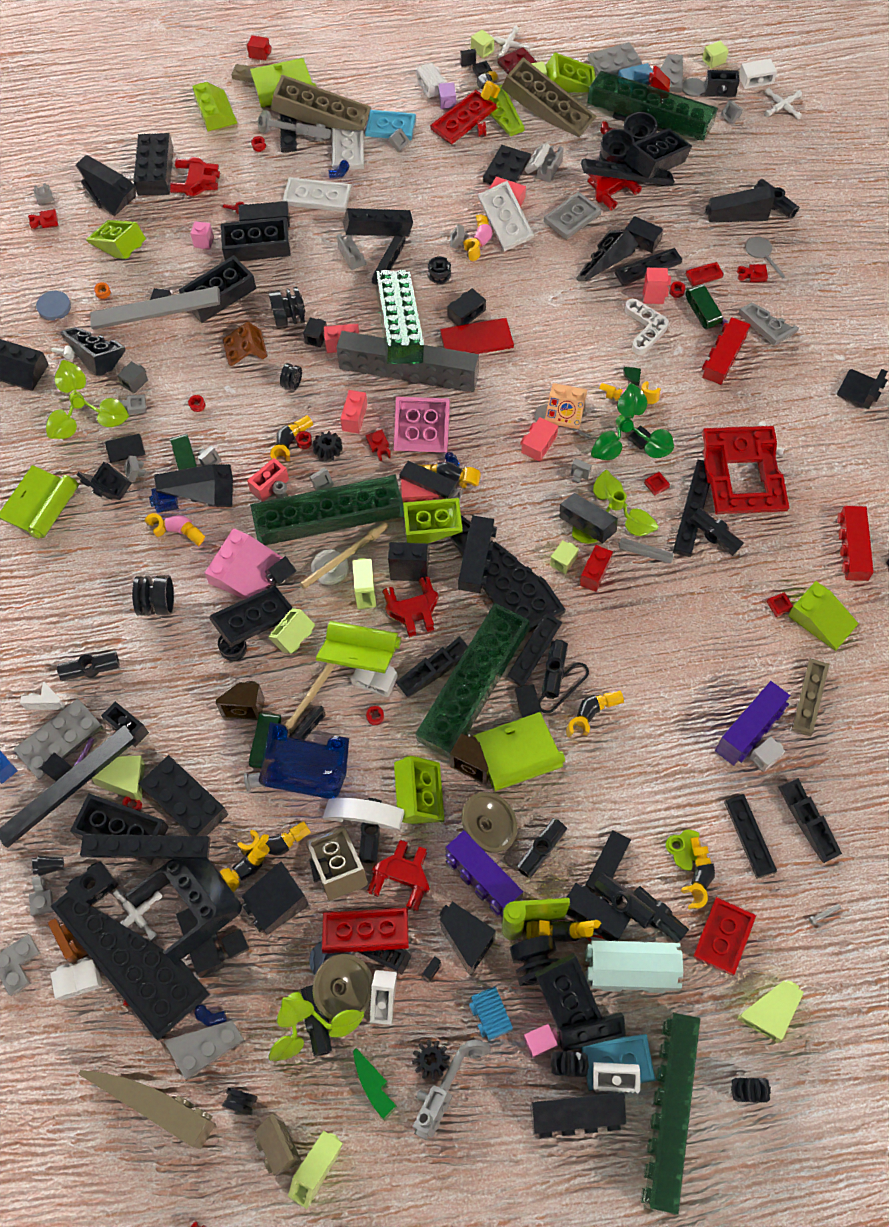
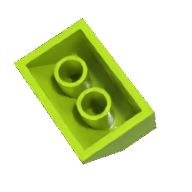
(213, 106)
(419, 790)

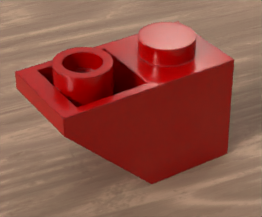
(659, 79)

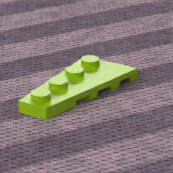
(506, 114)

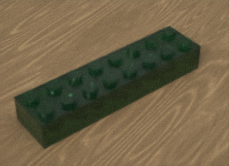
(669, 109)
(399, 317)
(327, 510)
(473, 680)
(672, 1114)

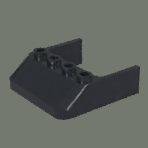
(201, 890)

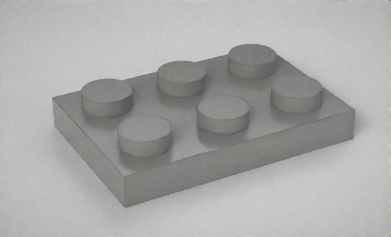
(614, 58)
(572, 215)

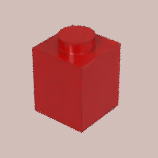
(259, 47)

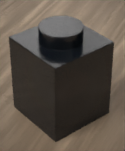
(314, 332)
(280, 571)

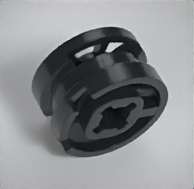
(439, 268)
(290, 376)
(232, 653)
(239, 1101)

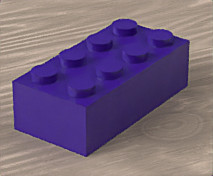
(753, 724)
(482, 873)

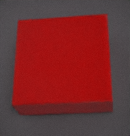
(657, 483)
(780, 604)

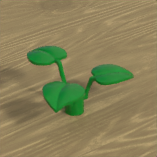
(632, 403)

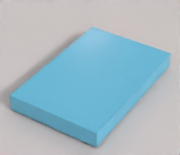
(385, 123)
(621, 1051)

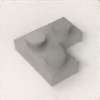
(11, 964)

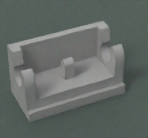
(551, 164)
(350, 252)

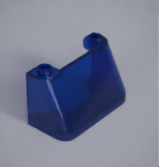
(303, 765)

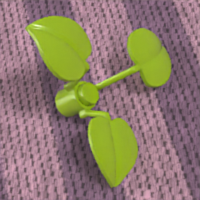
(68, 379)
(608, 487)
(296, 1009)

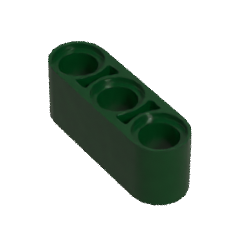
(704, 306)
(183, 452)
(260, 737)

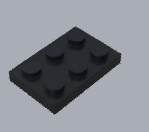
(507, 164)

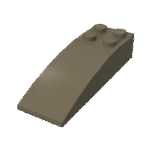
(547, 99)
(318, 105)
(167, 1112)

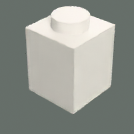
(767, 754)

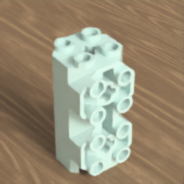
(634, 966)

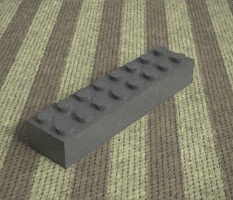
(439, 367)

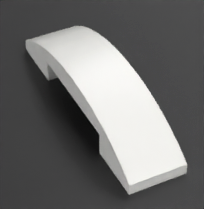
(364, 811)

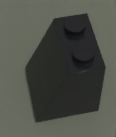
(408, 561)
(274, 899)
(466, 935)

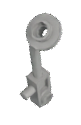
(319, 132)
(438, 1098)

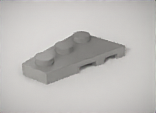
(673, 70)
(769, 327)
(201, 1048)

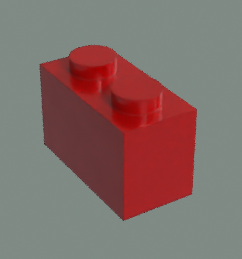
(596, 568)

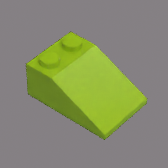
(570, 74)
(117, 238)
(432, 520)
(823, 616)

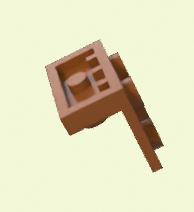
(244, 341)
(67, 942)

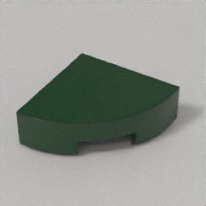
(632, 374)

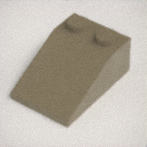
(343, 862)
(277, 1145)

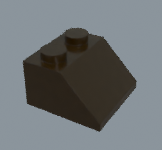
(242, 701)
(469, 758)

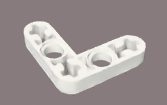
(650, 323)

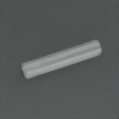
(646, 550)

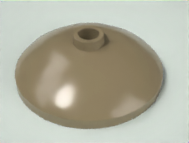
(495, 816)
(353, 982)

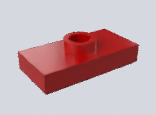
(704, 274)

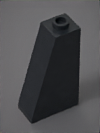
(742, 206)

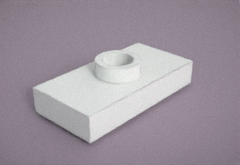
(537, 158)

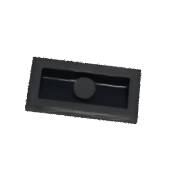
(122, 448)
(309, 723)
(56, 767)

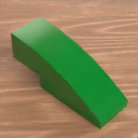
(373, 1085)

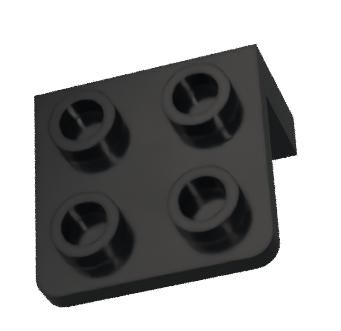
(862, 388)
(106, 482)

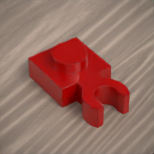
(45, 218)
(755, 273)
(378, 442)

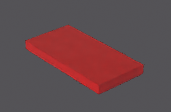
(463, 117)
(478, 337)
(365, 930)

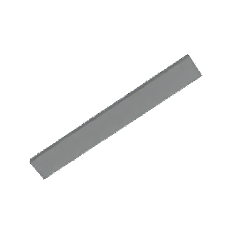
(155, 308)

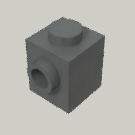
(133, 377)

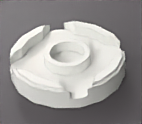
(335, 575)

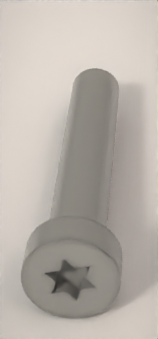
(813, 920)

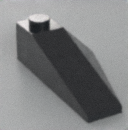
(107, 184)
(612, 249)
(95, 352)
(205, 484)

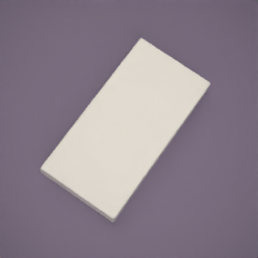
(348, 146)
(317, 194)
(505, 216)

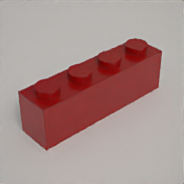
(725, 351)
(855, 543)

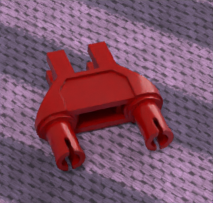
(200, 176)
(607, 186)
(414, 608)
(403, 872)

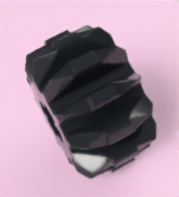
(327, 446)
(427, 1052)
(569, 1064)
(750, 1090)

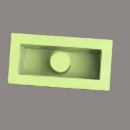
(291, 631)

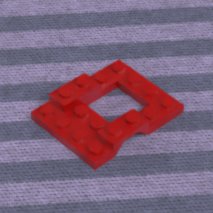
(744, 446)

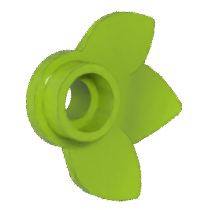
(684, 854)

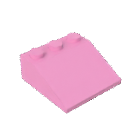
(421, 424)
(241, 565)

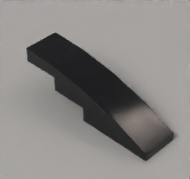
(432, 668)
(809, 820)

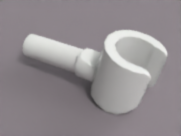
(67, 352)

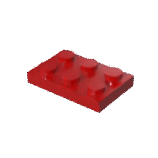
(724, 936)

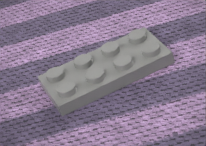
(59, 735)

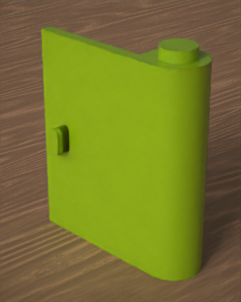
(267, 78)
(38, 501)
(358, 647)
(519, 751)
(519, 912)

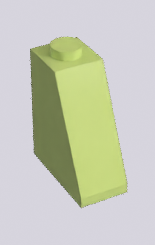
(364, 583)
(122, 776)
(773, 1011)
(314, 1169)

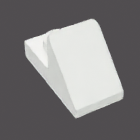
(46, 701)

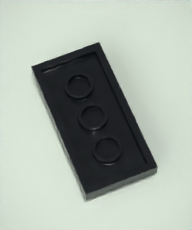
(251, 616)
(567, 992)

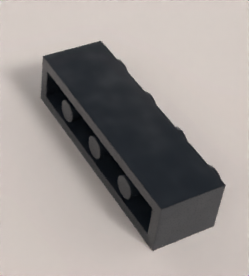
(377, 222)
(476, 554)

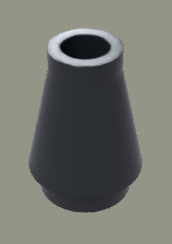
(46, 864)

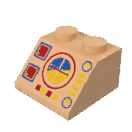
(566, 405)

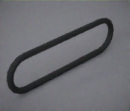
(558, 704)

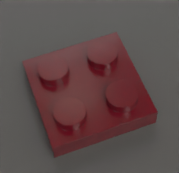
(510, 60)

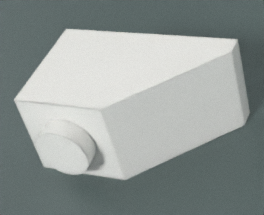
(383, 997)

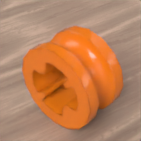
(100, 286)

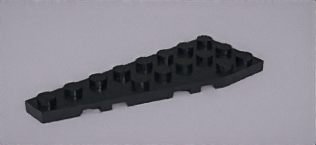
(514, 584)
(135, 966)

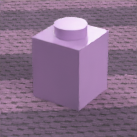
(447, 95)

